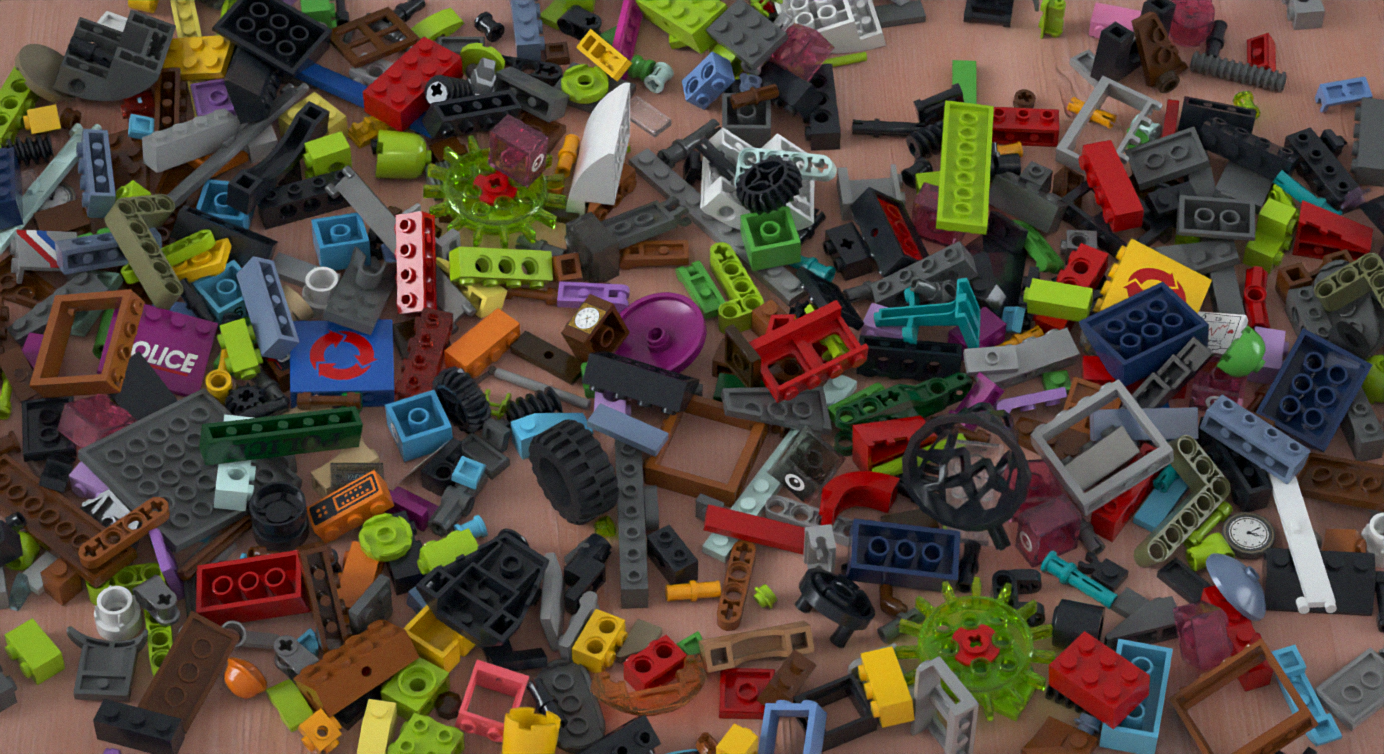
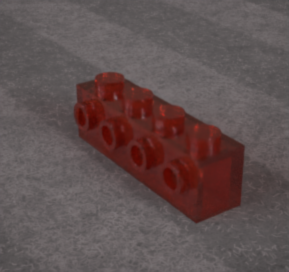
(426, 353)

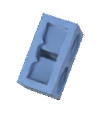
(708, 80)

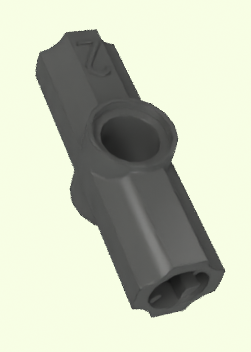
(455, 503)

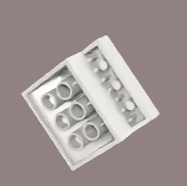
(844, 23)
(602, 152)

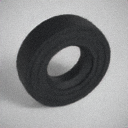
(1349, 339)

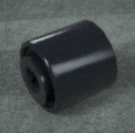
(1074, 618)

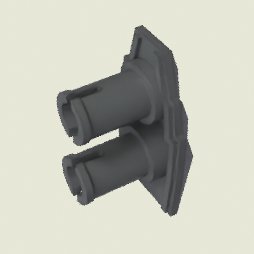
(482, 76)

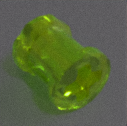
(1248, 98)

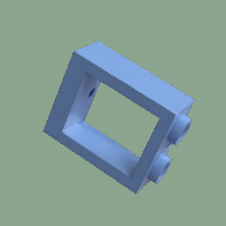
(784, 708)

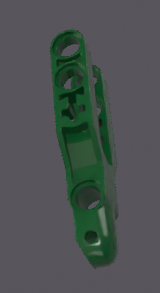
(916, 400)

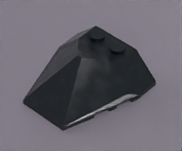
(998, 274)
(486, 590)

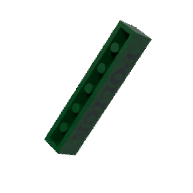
(280, 435)

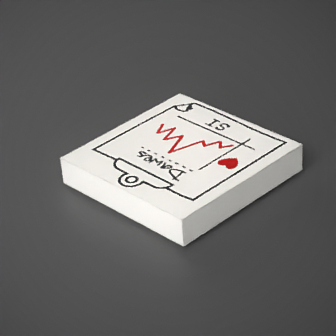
(1223, 329)

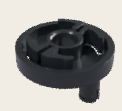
(837, 600)

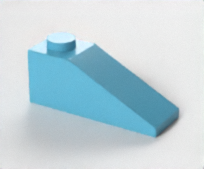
(527, 427)

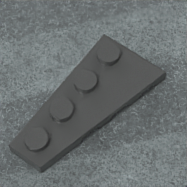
(1203, 256)
(36, 319)

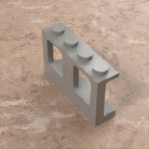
(931, 697)

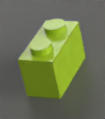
(34, 652)

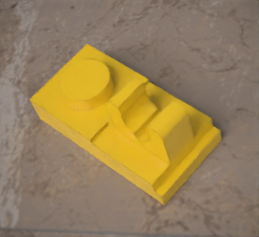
(366, 130)

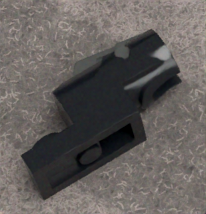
(585, 569)

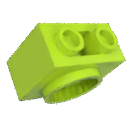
(327, 155)
(420, 677)

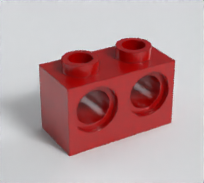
(658, 661)

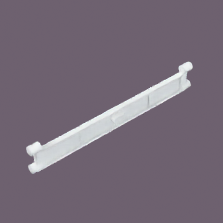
(1302, 546)

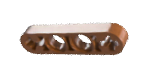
(127, 535)
(734, 584)

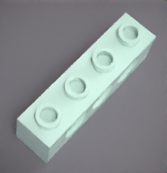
(233, 481)

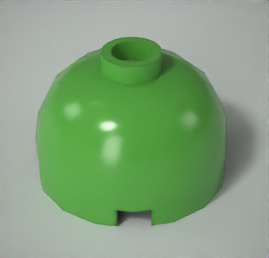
(1244, 354)

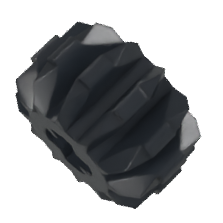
(244, 398)

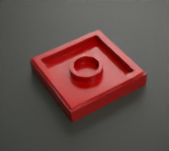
(740, 692)

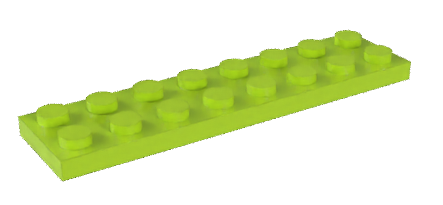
(965, 168)

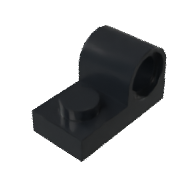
(438, 472)

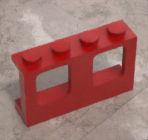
(797, 340)

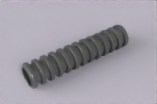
(1238, 71)

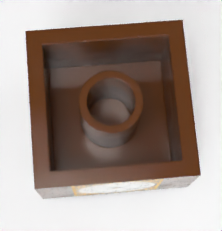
(595, 328)

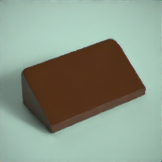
(1065, 181)

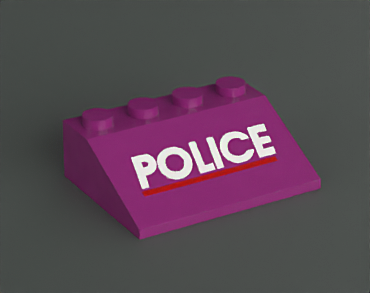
(173, 346)

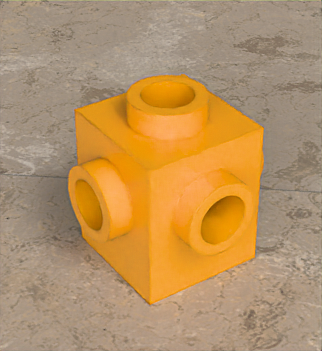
(322, 722)

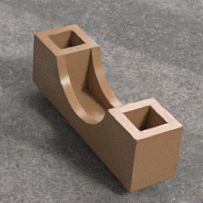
(773, 641)

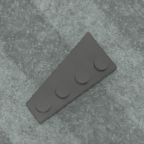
(760, 406)

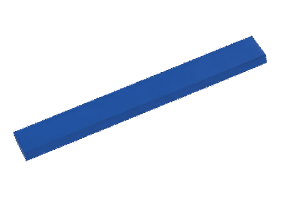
(346, 89)

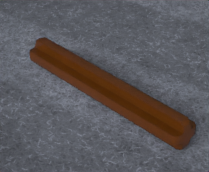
(214, 548)

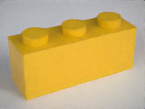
(886, 687)

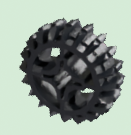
(769, 185)
(462, 399)

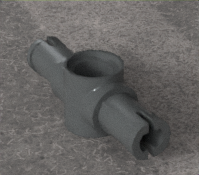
(934, 292)

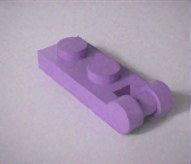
(575, 293)
(1028, 401)

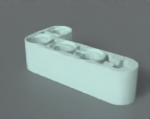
(807, 172)

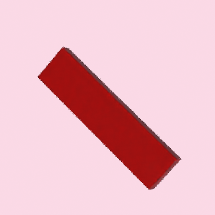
(754, 529)

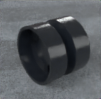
(279, 516)

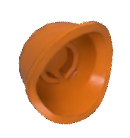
(244, 678)

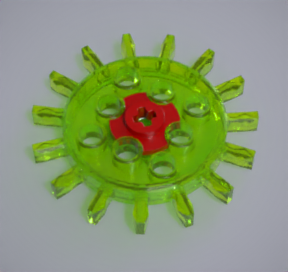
(490, 194)
(977, 644)

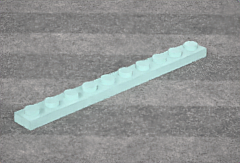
(763, 484)

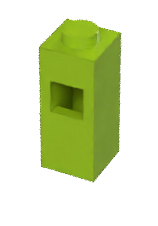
(1058, 300)

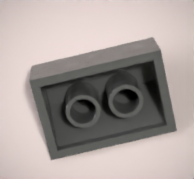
(1216, 218)

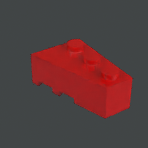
(1325, 232)
(884, 441)

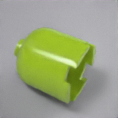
(401, 155)

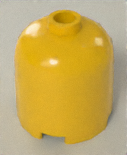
(530, 732)

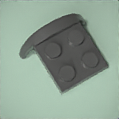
(106, 666)

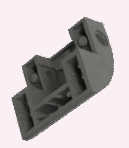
(135, 65)

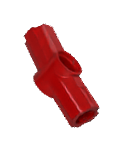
(1255, 297)

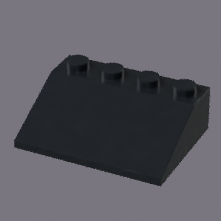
(275, 33)

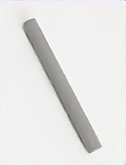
(535, 385)

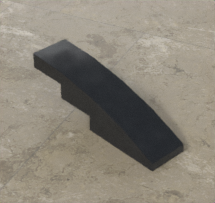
(1172, 375)

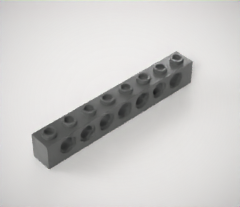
(1360, 422)
(631, 527)

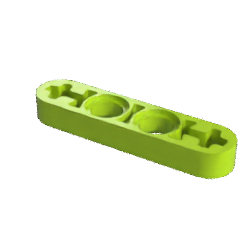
(178, 251)

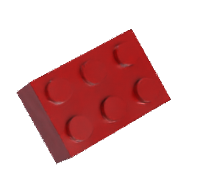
(1099, 680)

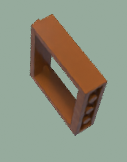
(57, 333)
(692, 484)
(1226, 672)

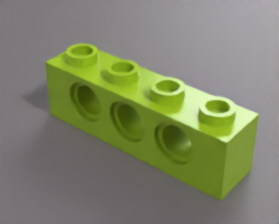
(14, 103)
(536, 262)

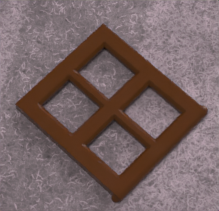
(375, 38)

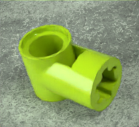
(1214, 543)

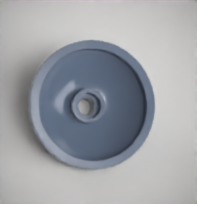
(1238, 585)

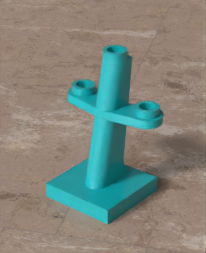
(961, 312)

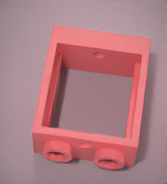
(488, 676)

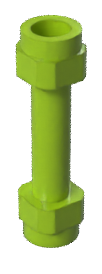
(5, 404)
(1221, 514)

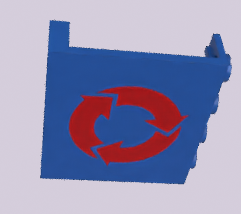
(343, 360)

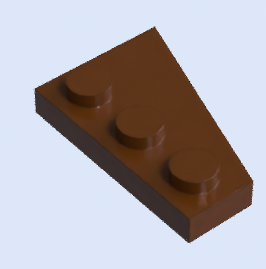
(1155, 48)
(29, 293)

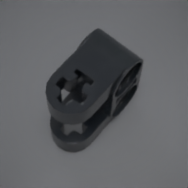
(1022, 582)

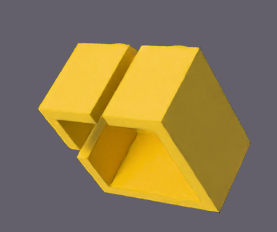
(436, 640)

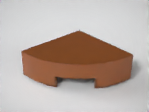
(706, 744)

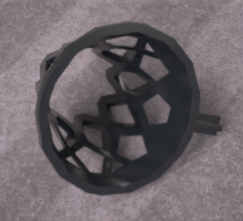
(971, 514)

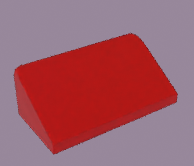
(1262, 52)

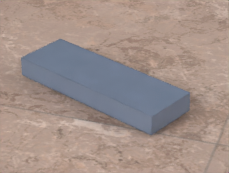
(627, 429)

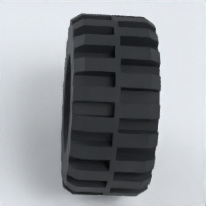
(574, 472)

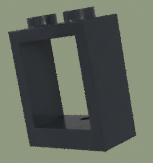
(832, 692)

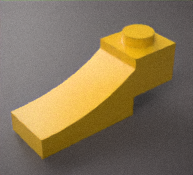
(604, 55)

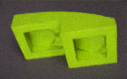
(440, 23)
(289, 703)

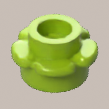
(765, 596)

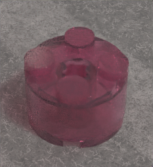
(1192, 22)

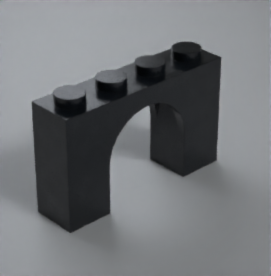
(1117, 46)

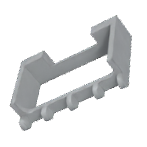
(1105, 88)

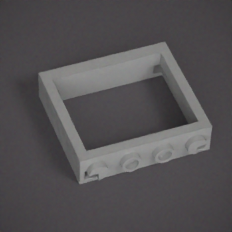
(1124, 479)

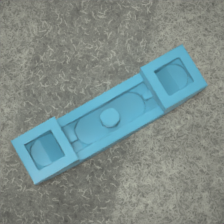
(1294, 667)

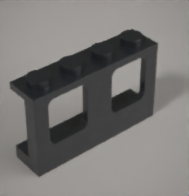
(1156, 229)

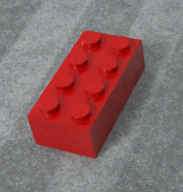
(399, 94)
(251, 588)

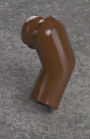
(889, 603)

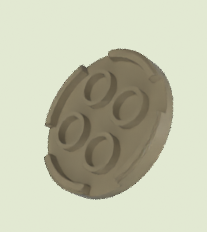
(40, 68)

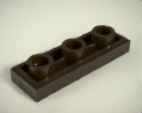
(547, 357)

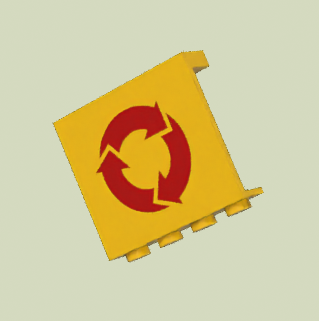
(1143, 268)

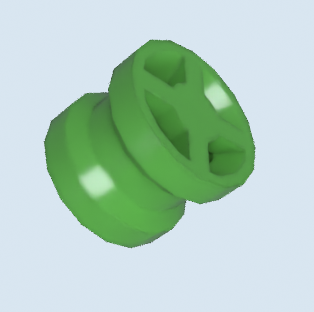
(640, 67)

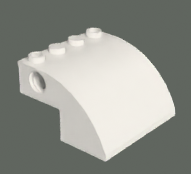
(720, 195)

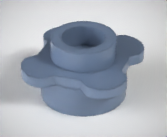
(749, 81)
(1088, 724)

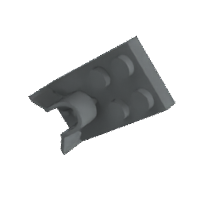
(361, 294)

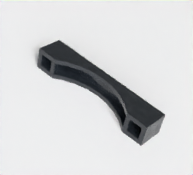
(255, 183)

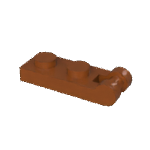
(654, 254)

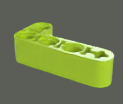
(737, 287)

